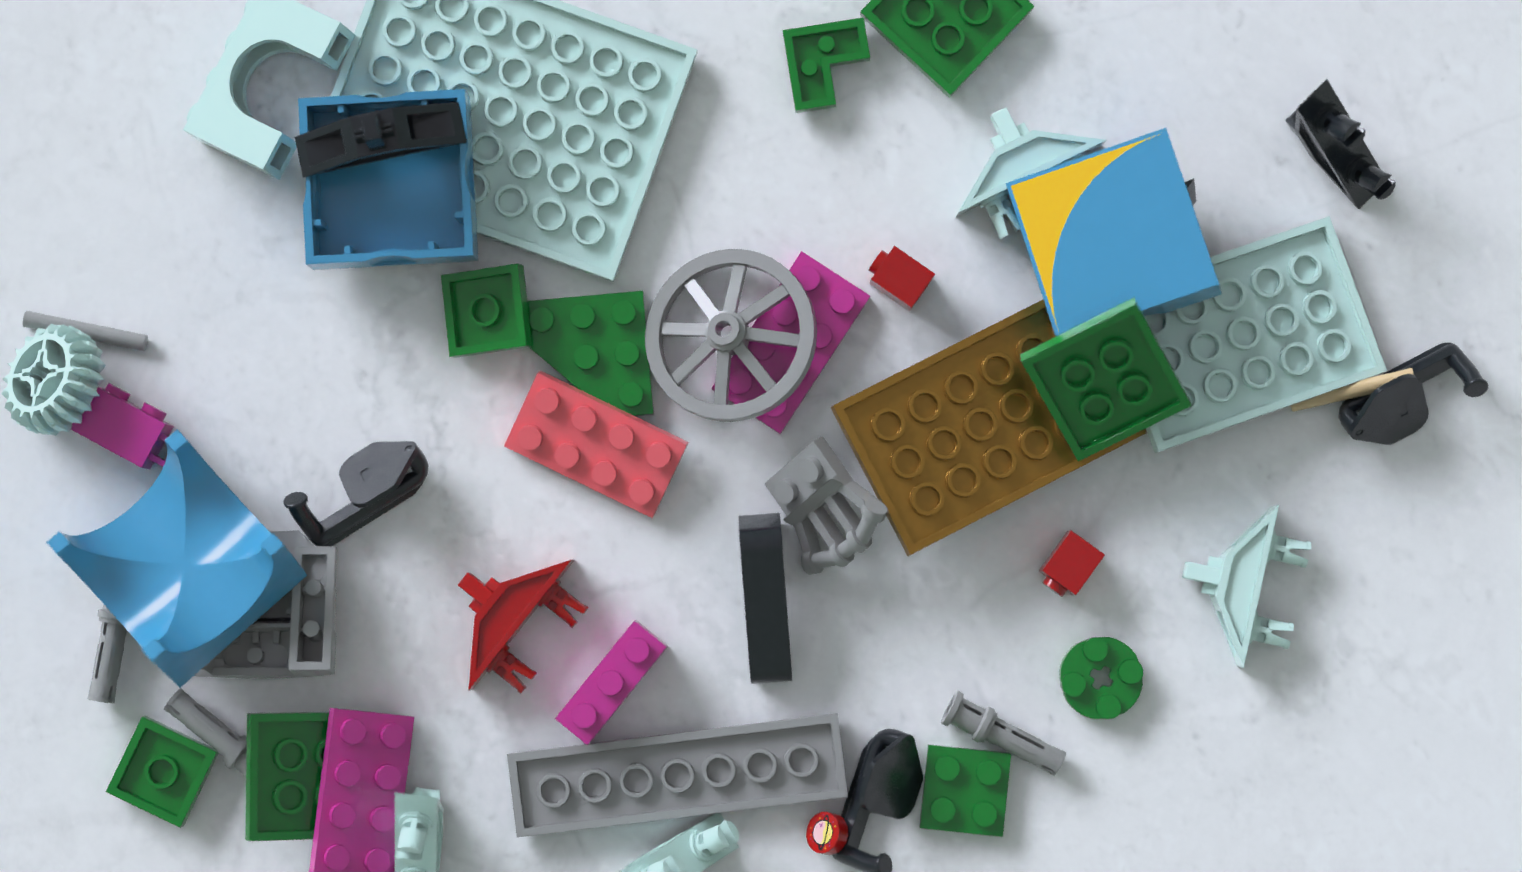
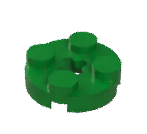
(1095, 654)

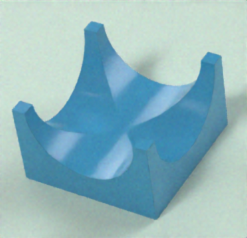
(183, 565)

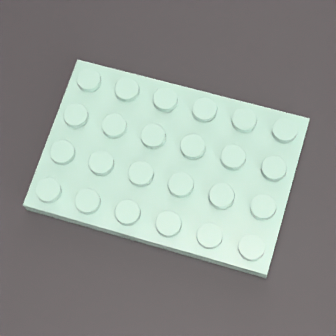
(1272, 337)

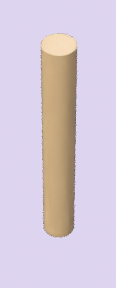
(1353, 390)

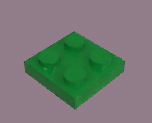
(486, 310)
(162, 771)
(965, 790)

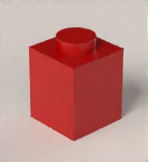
(900, 277)
(1070, 564)

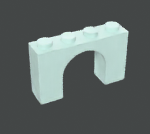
(264, 30)

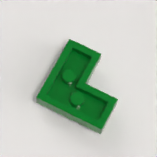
(813, 52)

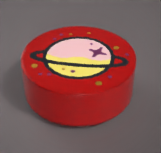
(827, 833)

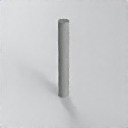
(96, 332)

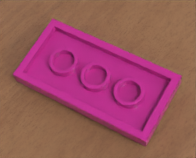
(835, 309)
(356, 800)

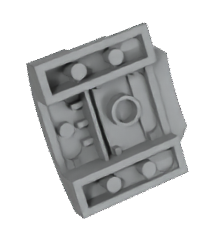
(297, 631)

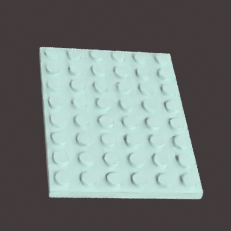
(560, 111)

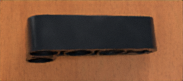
(765, 598)

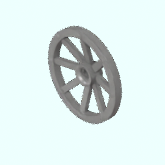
(736, 341)

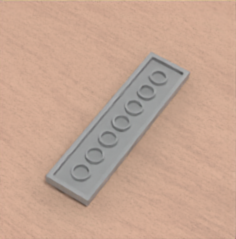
(677, 775)

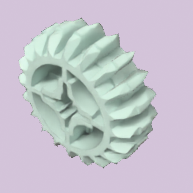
(53, 379)

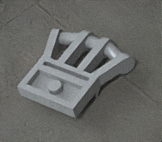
(810, 483)

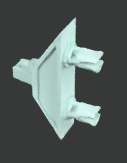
(1017, 156)
(1236, 584)
(418, 831)
(691, 849)

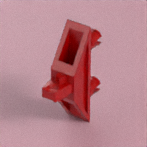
(504, 610)

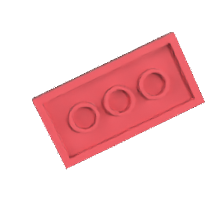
(596, 444)

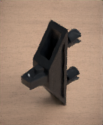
(379, 137)
(1339, 146)

